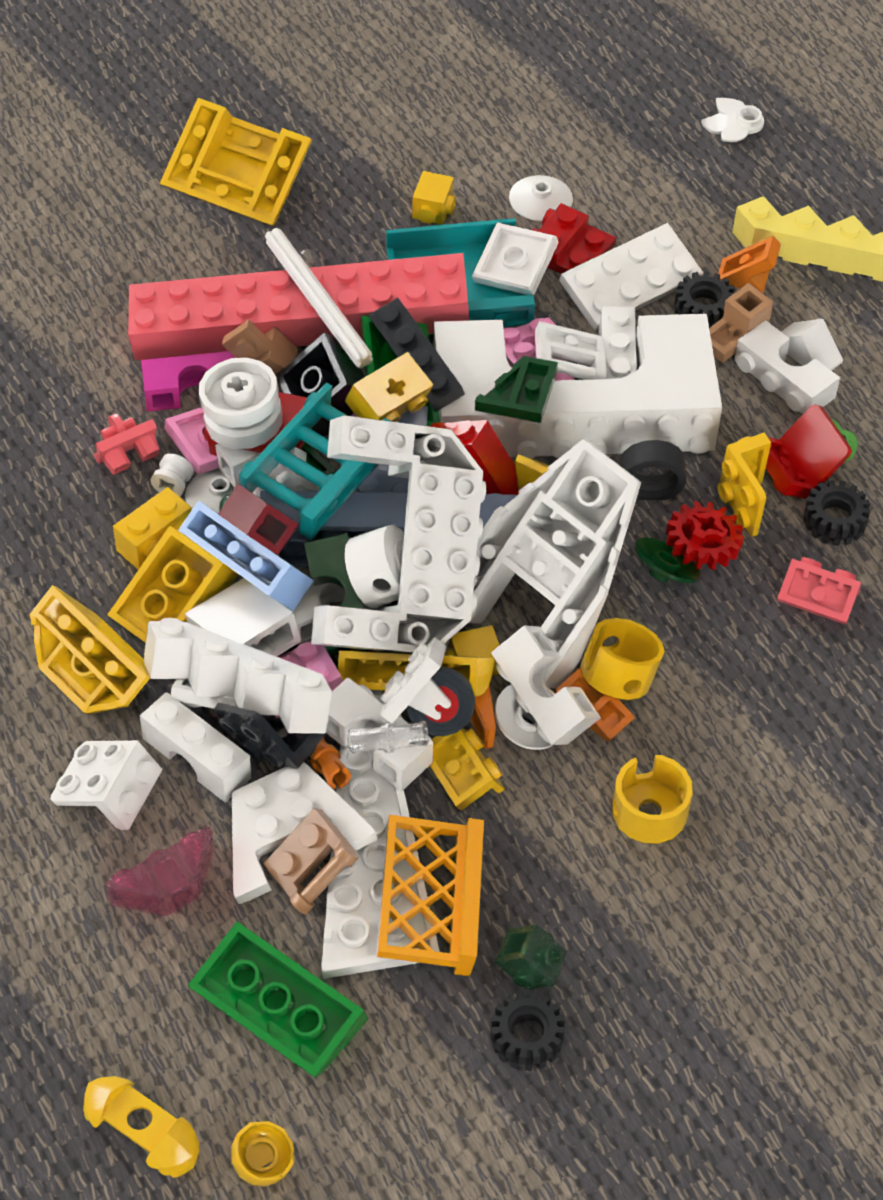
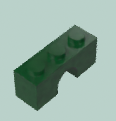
(328, 565)

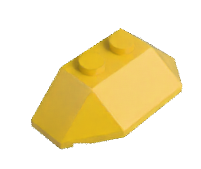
(85, 655)

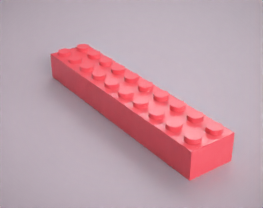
(198, 312)

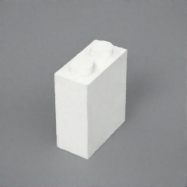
(248, 617)

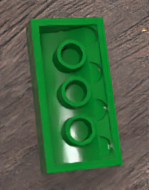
(278, 1000)

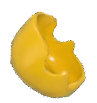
(259, 1145)

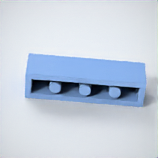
(246, 556)

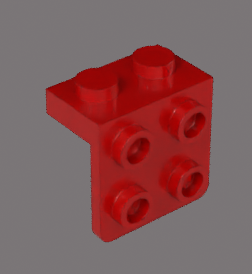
(806, 453)

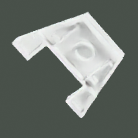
(269, 812)

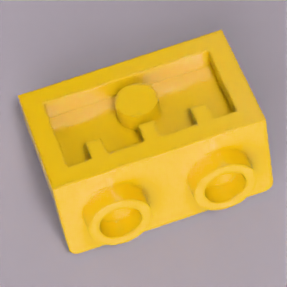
(464, 768)

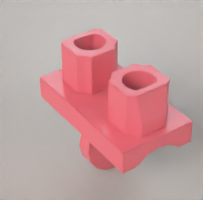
(123, 437)

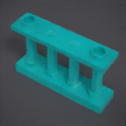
(333, 488)

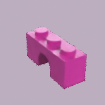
(168, 377)

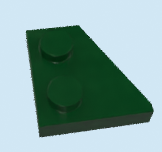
(521, 391)

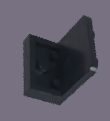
(268, 737)

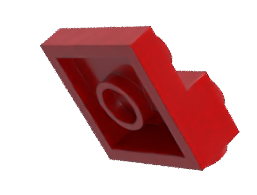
(576, 238)

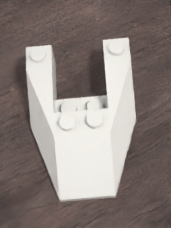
(564, 543)

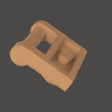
(303, 854)

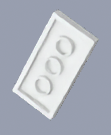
(630, 274)

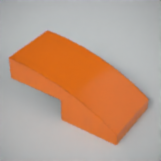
(611, 710)

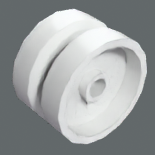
(241, 403)

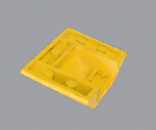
(235, 163)

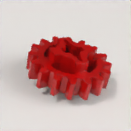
(704, 535)

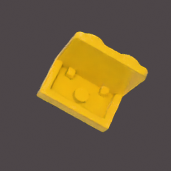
(742, 480)

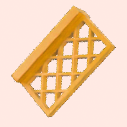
(465, 887)

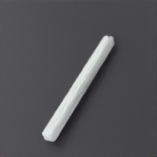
(319, 298)

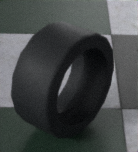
(653, 454)

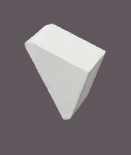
(811, 341)

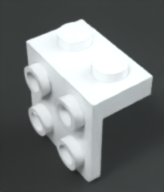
(109, 776)

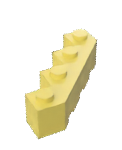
(806, 239)

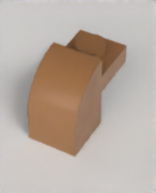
(741, 314)
(270, 348)

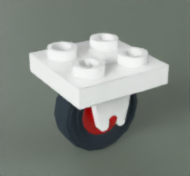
(430, 692)

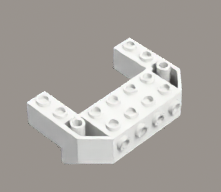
(437, 542)

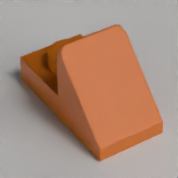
(751, 264)

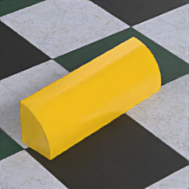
(377, 668)

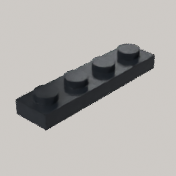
(405, 336)

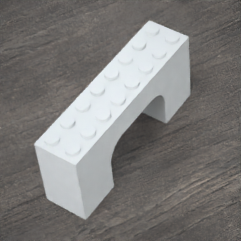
(666, 399)

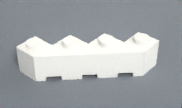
(232, 669)

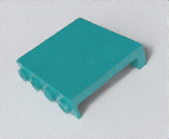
(470, 239)

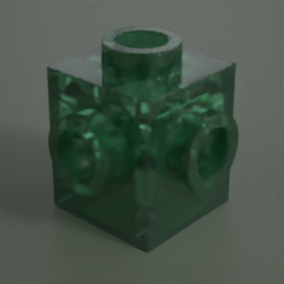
(531, 957)

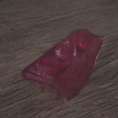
(166, 877)

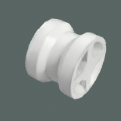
(173, 473)

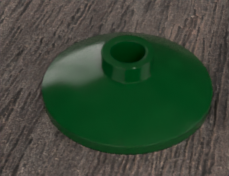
(662, 562)

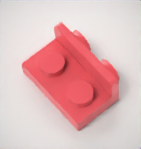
(819, 590)

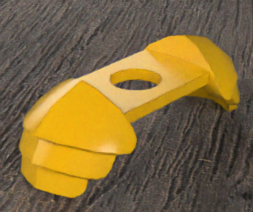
(170, 1141)

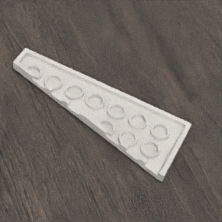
(356, 892)

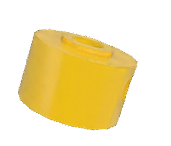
(628, 665)
(665, 786)

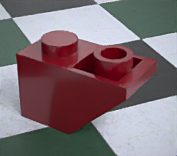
(258, 519)

